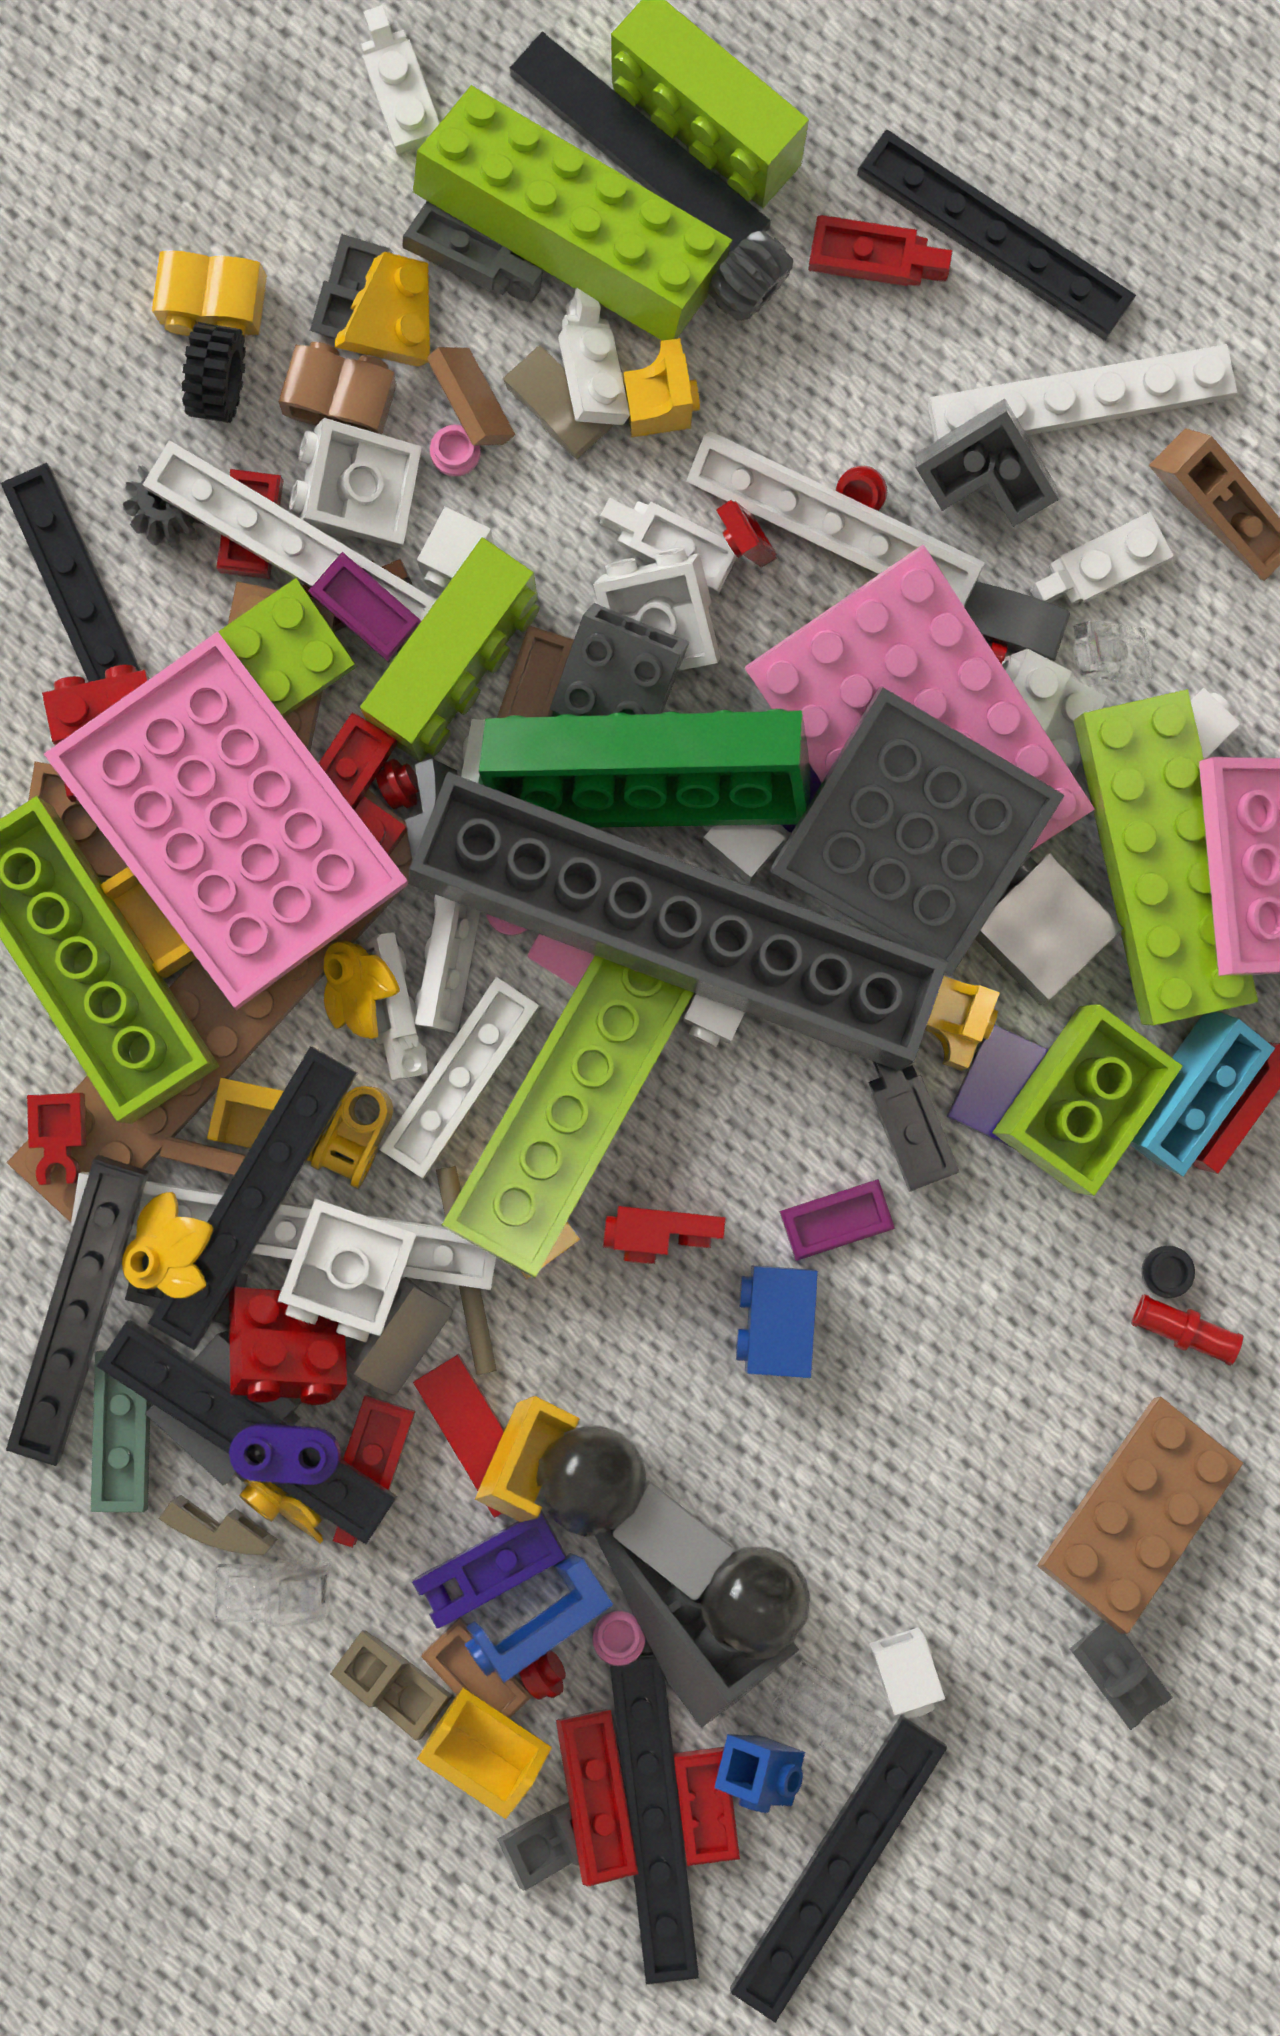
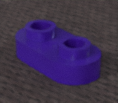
(284, 1454)

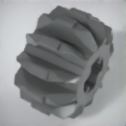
(750, 275)
(151, 519)

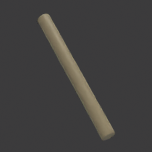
(471, 1297)

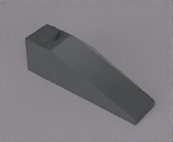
(697, 1667)

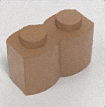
(337, 388)

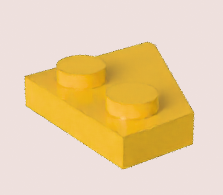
(391, 312)

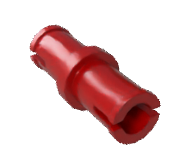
(1187, 1330)

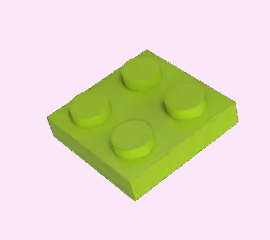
(288, 647)

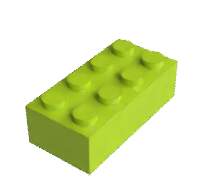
(707, 100)
(453, 651)

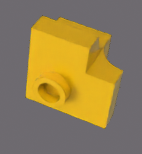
(661, 394)
(962, 1019)

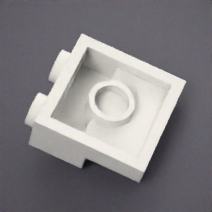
(356, 483)
(667, 597)
(1053, 699)
(346, 1270)

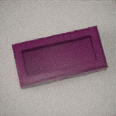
(365, 607)
(836, 1220)

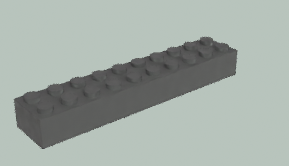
(676, 922)

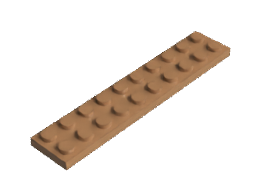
(229, 1037)

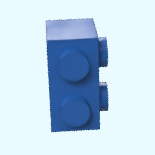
(779, 1321)

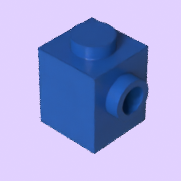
(760, 1772)

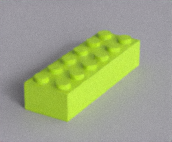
(569, 214)
(1154, 846)
(92, 969)

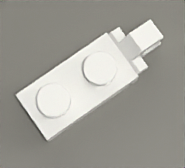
(397, 83)
(592, 364)
(655, 529)
(1105, 562)
(397, 1014)

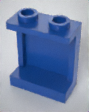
(547, 1628)

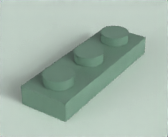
(119, 1446)

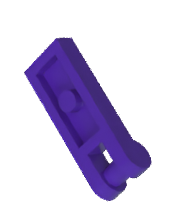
(490, 1568)

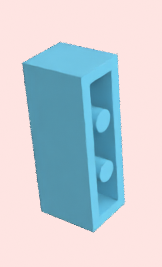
(1218, 1066)

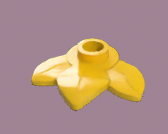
(354, 985)
(171, 1246)
(271, 1500)

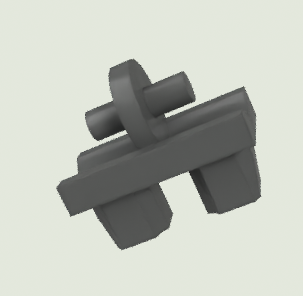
(1120, 1674)

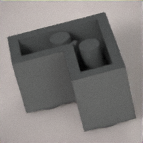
(990, 452)

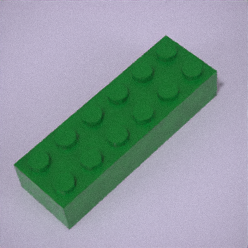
(654, 767)

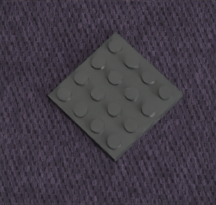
(916, 830)

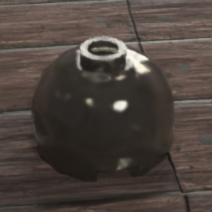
(592, 1479)
(756, 1602)

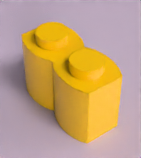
(208, 291)

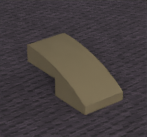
(544, 390)
(234, 1534)
(391, 1684)

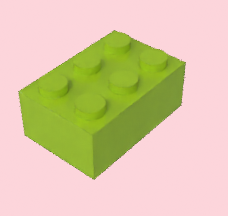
(1087, 1099)

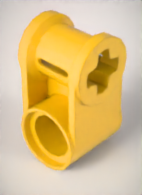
(353, 1138)

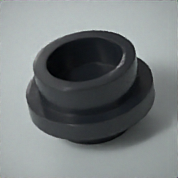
(1168, 1271)

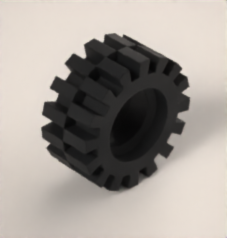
(213, 372)

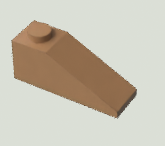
(1221, 498)

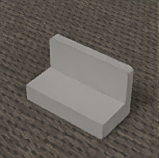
(406, 1336)
(673, 1542)

